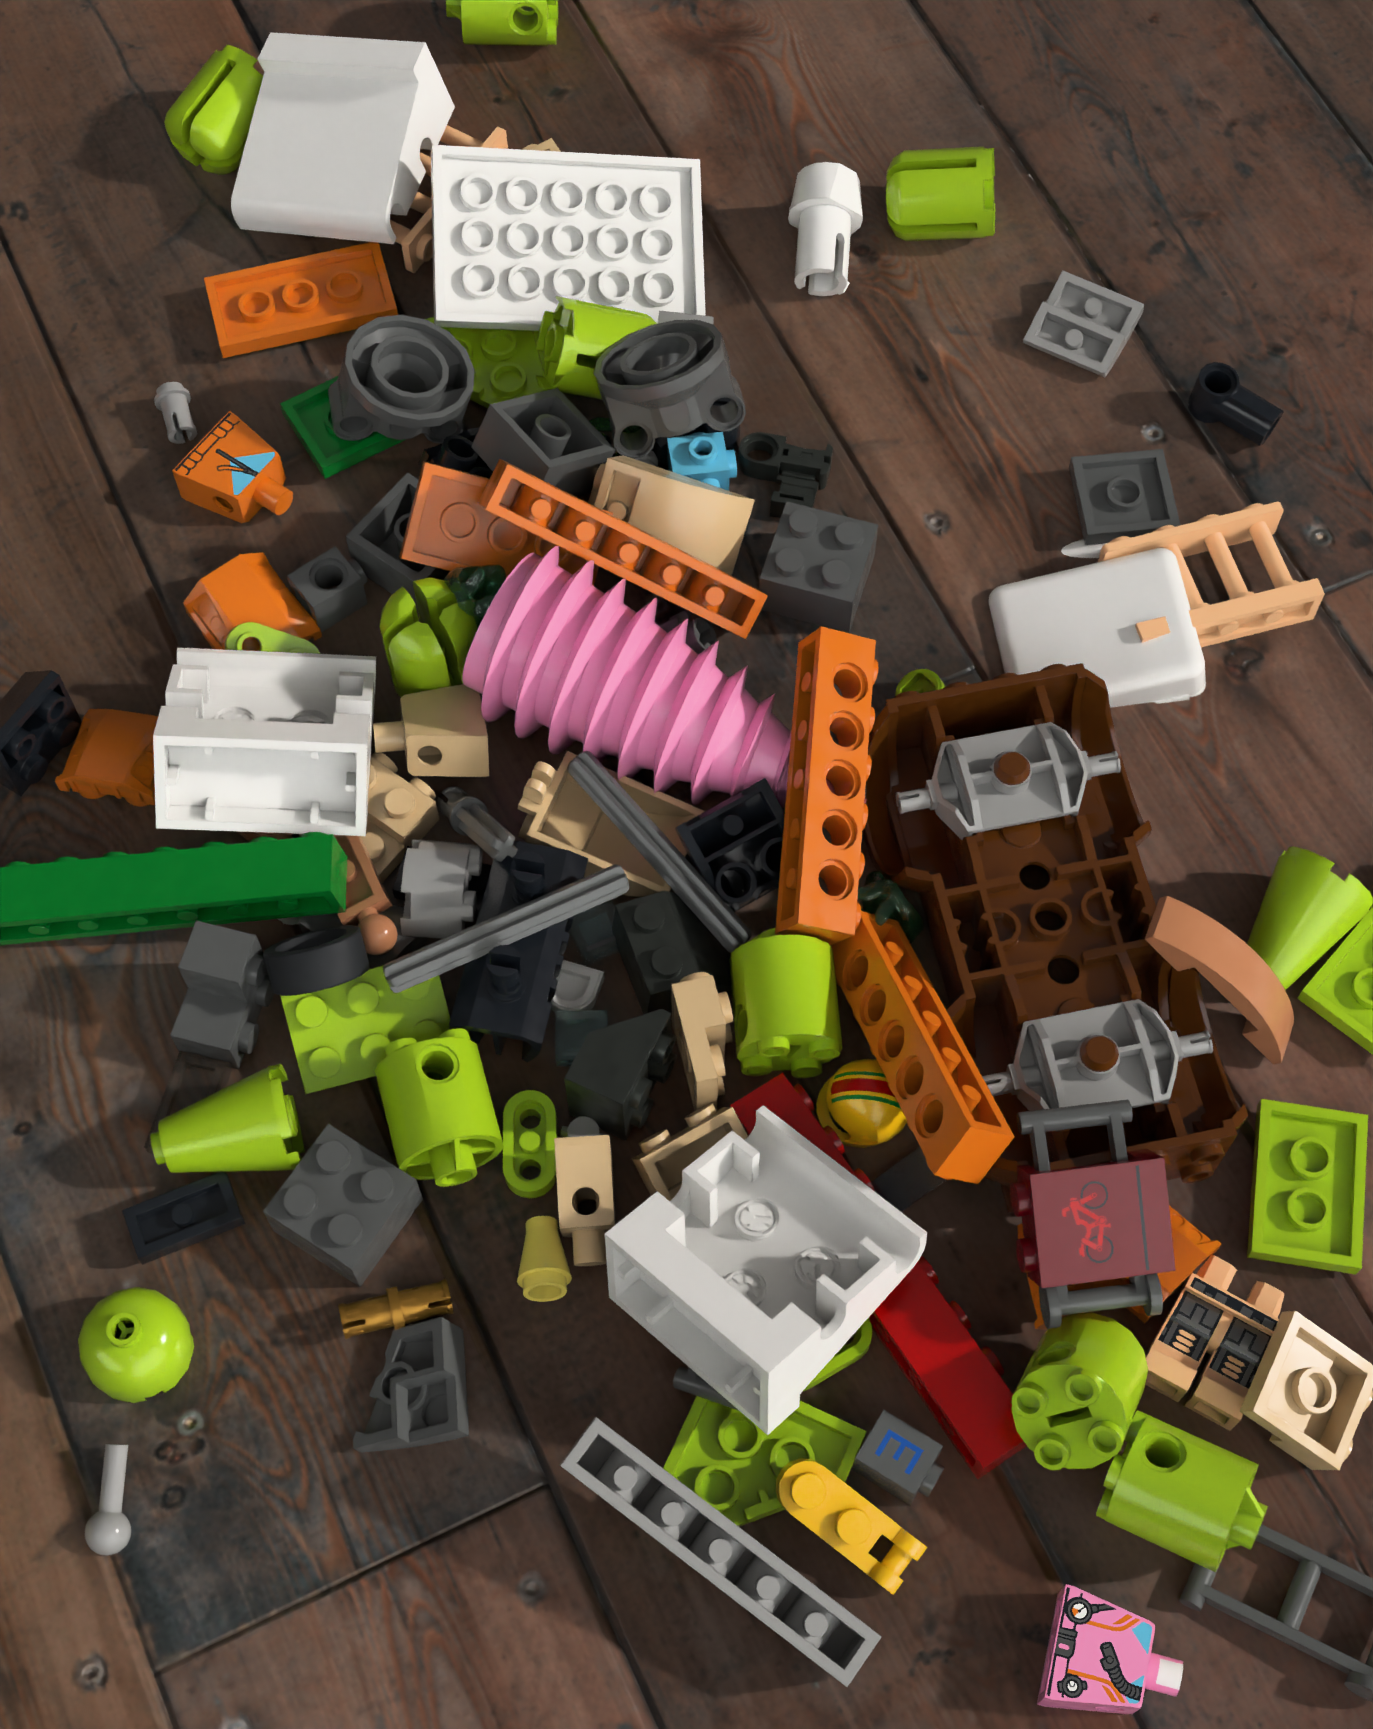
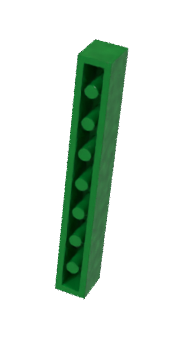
(172, 888)

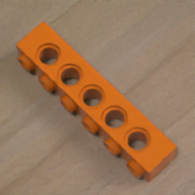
(621, 548)
(802, 906)
(920, 1052)

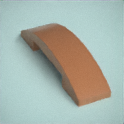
(1197, 941)

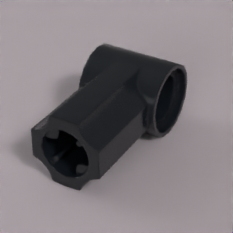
(1221, 398)

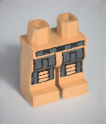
(1215, 1323)

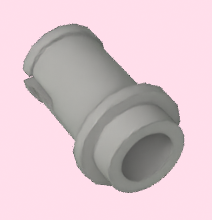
(173, 402)

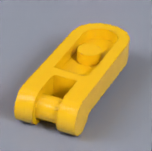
(846, 1520)

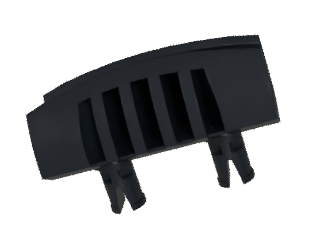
(514, 983)

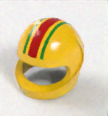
(860, 1105)

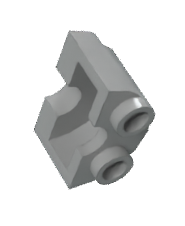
(437, 887)

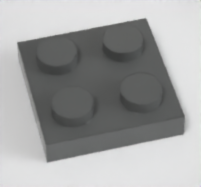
(1122, 494)

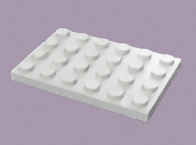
(565, 225)

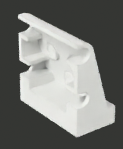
(338, 136)
(265, 742)
(760, 1265)

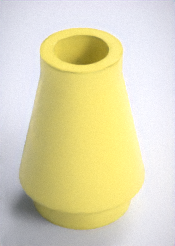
(543, 1261)

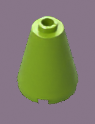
(1305, 913)
(234, 1129)

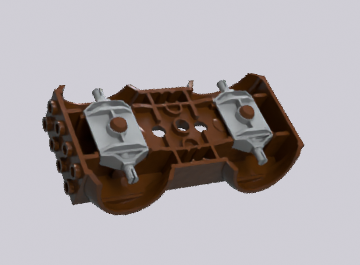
(1033, 775)

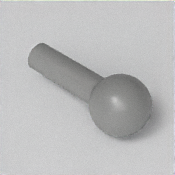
(109, 1528)

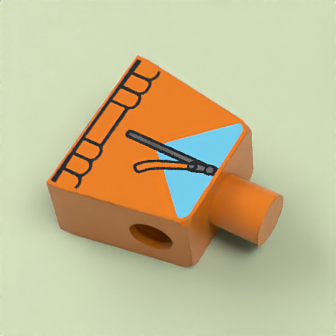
(233, 473)

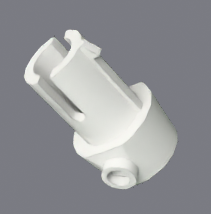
(826, 212)

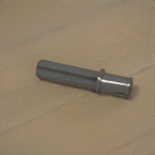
(471, 818)

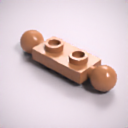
(366, 898)

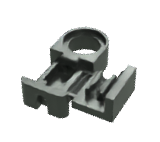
(797, 465)

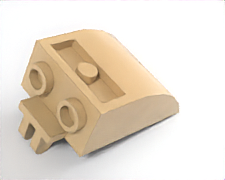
(674, 509)
(569, 819)

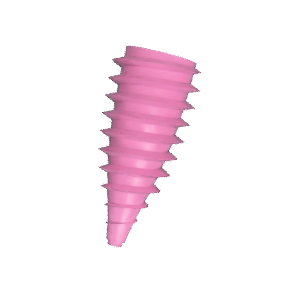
(620, 685)

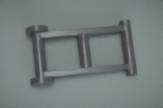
(1057, 1300)
(1286, 1626)

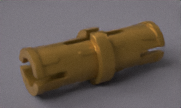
(395, 1308)

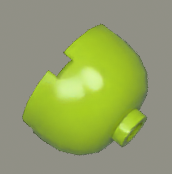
(135, 1344)

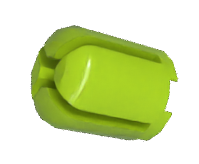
(216, 111)
(941, 194)
(576, 338)
(429, 651)

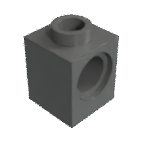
(334, 604)

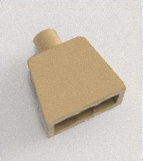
(439, 733)
(584, 1174)

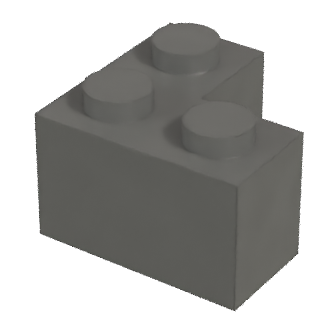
(223, 995)

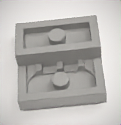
(1084, 324)

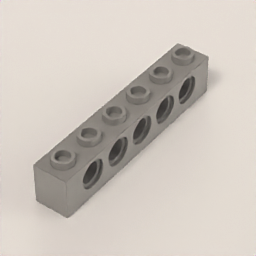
(721, 1551)

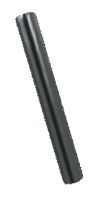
(659, 851)
(505, 928)

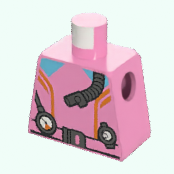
(1102, 1657)

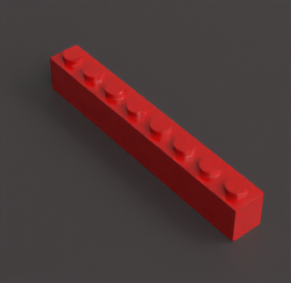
(915, 1321)

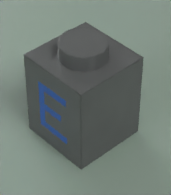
(899, 1459)

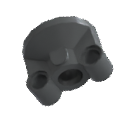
(401, 381)
(667, 384)

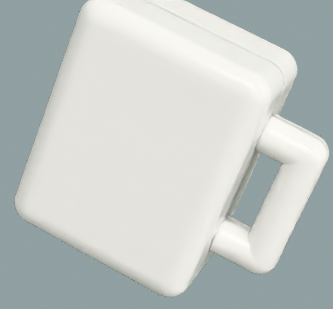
(1092, 618)

